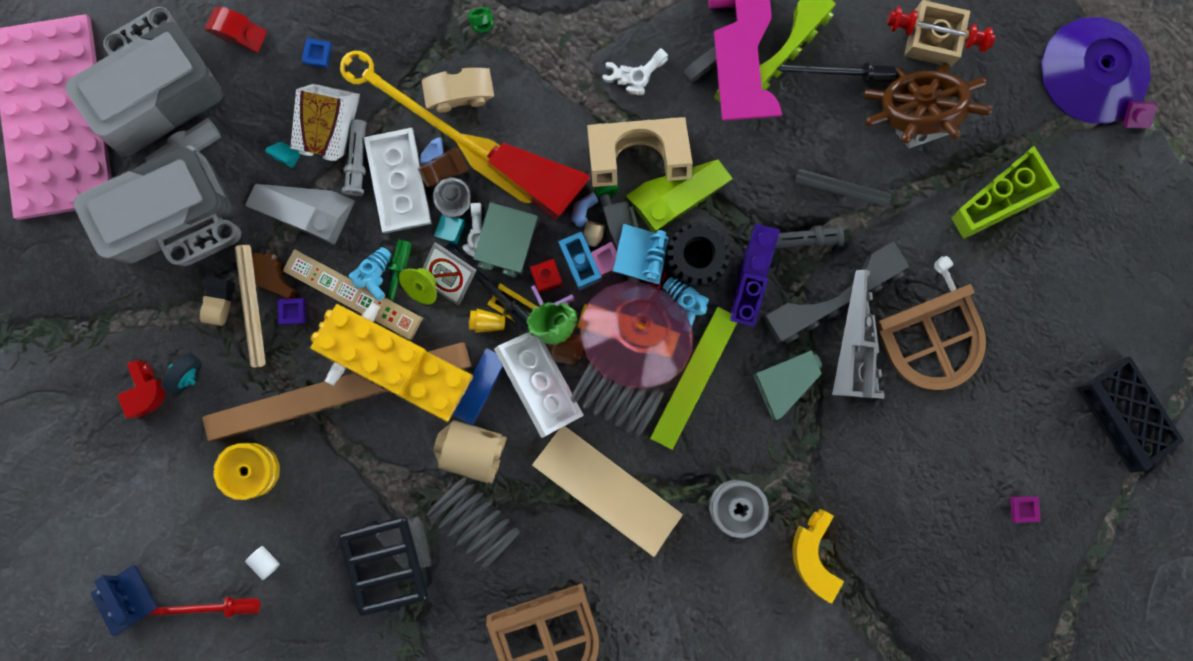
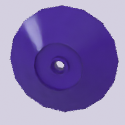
(1079, 80)

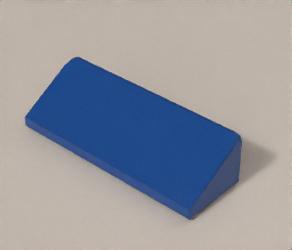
(480, 387)

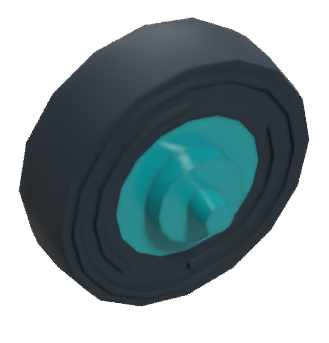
(181, 374)

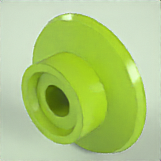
(419, 285)

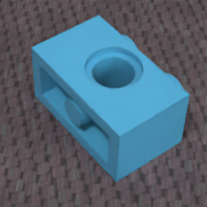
(580, 261)

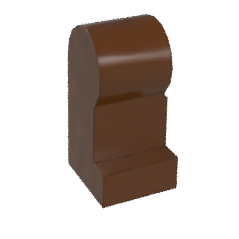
(442, 167)

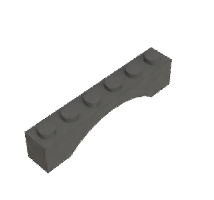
(791, 318)

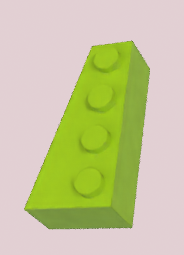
(1012, 191)

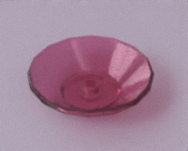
(633, 354)

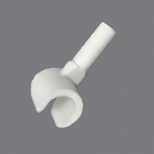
(942, 266)

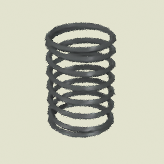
(645, 413)
(449, 498)

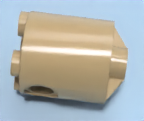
(469, 451)

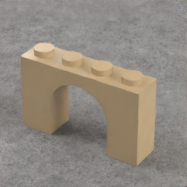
(664, 135)

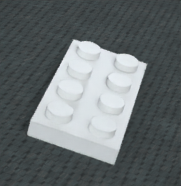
(397, 181)
(538, 383)

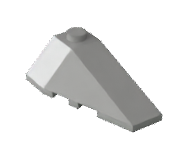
(309, 210)

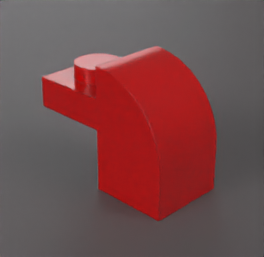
(235, 27)
(146, 395)

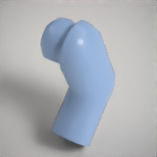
(580, 209)

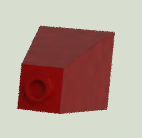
(537, 178)

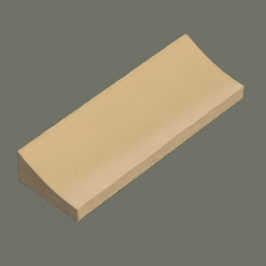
(608, 490)

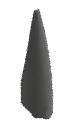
(613, 218)

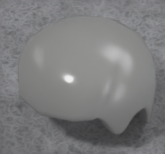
(452, 197)

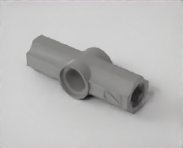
(193, 139)

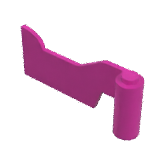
(739, 61)

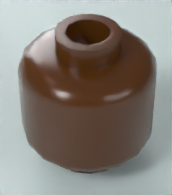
(568, 351)

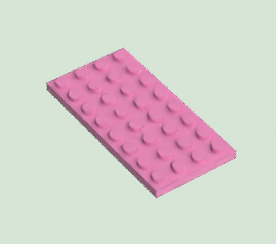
(46, 139)

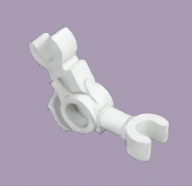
(635, 77)
(473, 237)

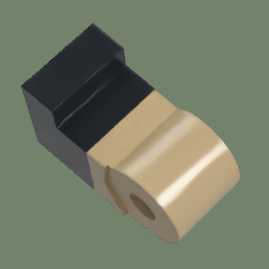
(216, 300)

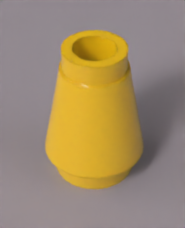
(485, 321)

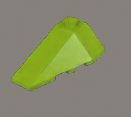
(664, 201)

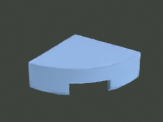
(432, 150)

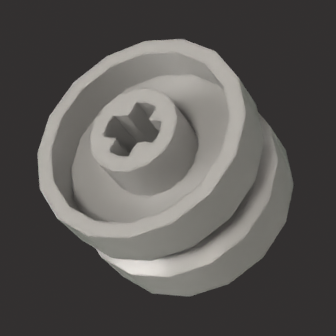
(753, 511)

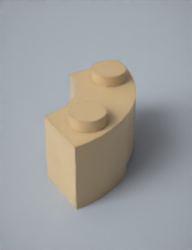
(468, 87)

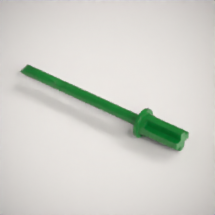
(398, 264)

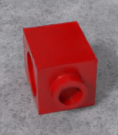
(546, 276)

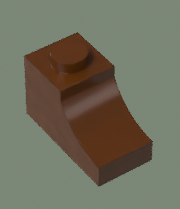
(269, 275)

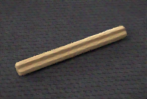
(250, 305)

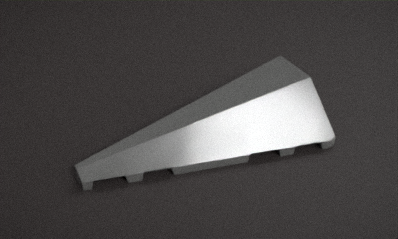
(857, 360)

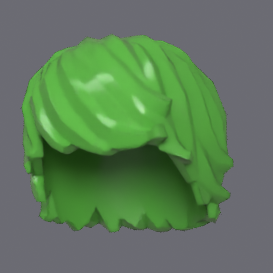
(552, 322)

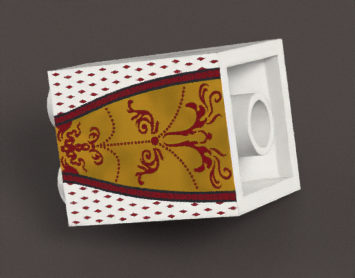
(323, 121)

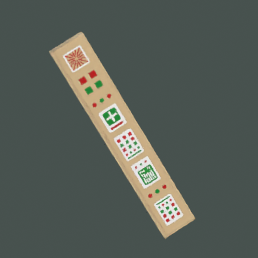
(342, 289)

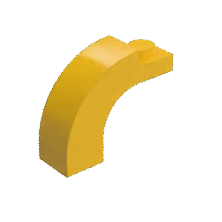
(807, 558)

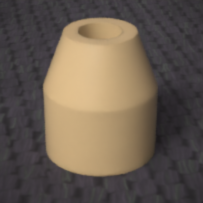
(593, 233)

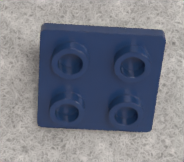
(123, 599)

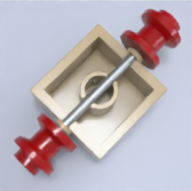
(939, 32)

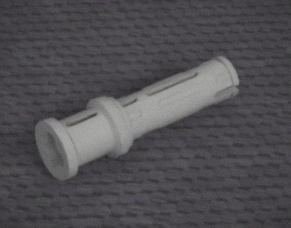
(354, 169)

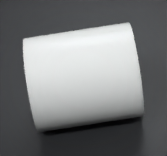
(262, 562)

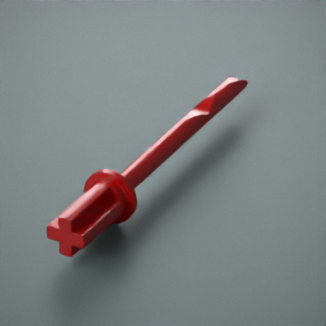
(230, 608)

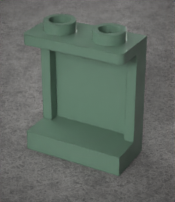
(505, 240)

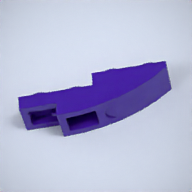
(753, 275)

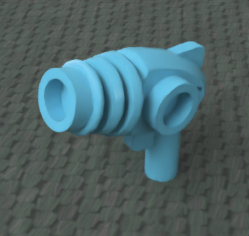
(369, 272)
(688, 298)

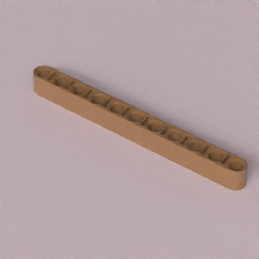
(308, 400)

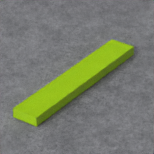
(694, 379)

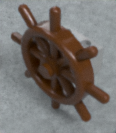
(926, 112)

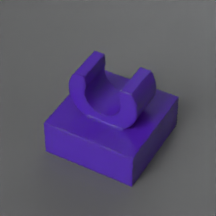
(291, 311)

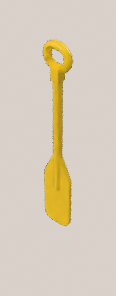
(474, 148)

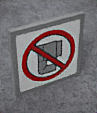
(450, 272)

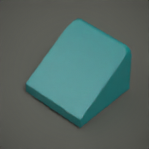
(283, 154)
(449, 229)

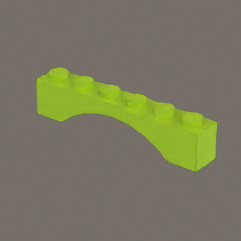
(806, 20)

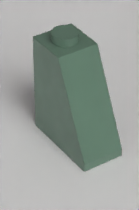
(787, 382)

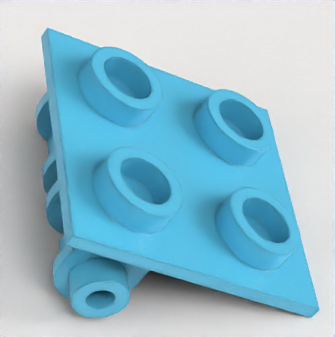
(641, 253)

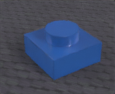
(317, 53)

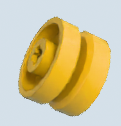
(232, 475)

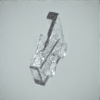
(394, 537)

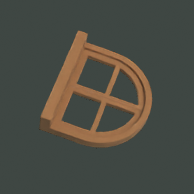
(923, 312)
(536, 613)

